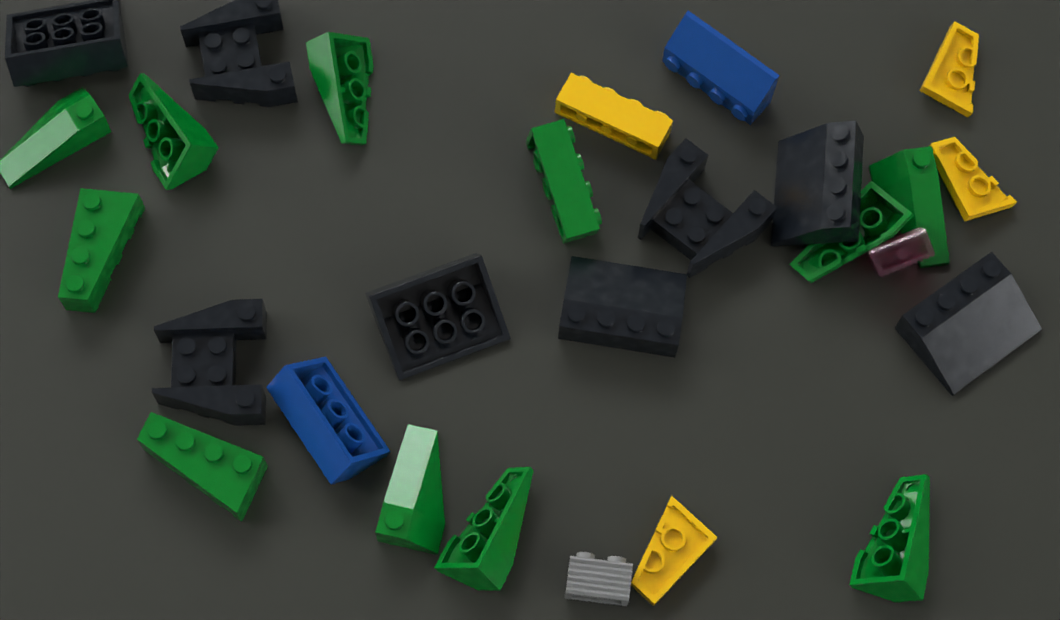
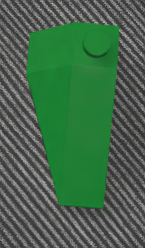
(342, 74)
(57, 134)
(175, 138)
(914, 182)
(879, 221)
(414, 499)
(489, 543)
(898, 553)

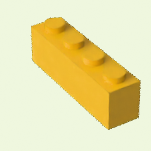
(613, 115)

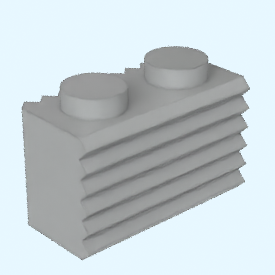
(599, 579)

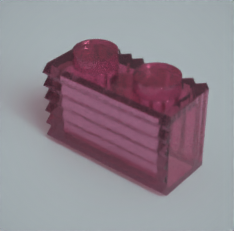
(901, 251)

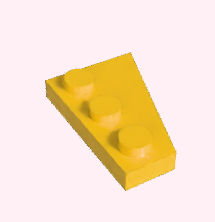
(953, 70)
(967, 184)
(671, 552)

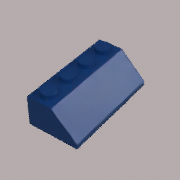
(720, 68)
(327, 419)

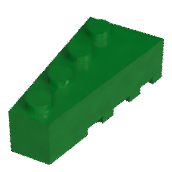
(564, 180)
(96, 245)
(207, 463)

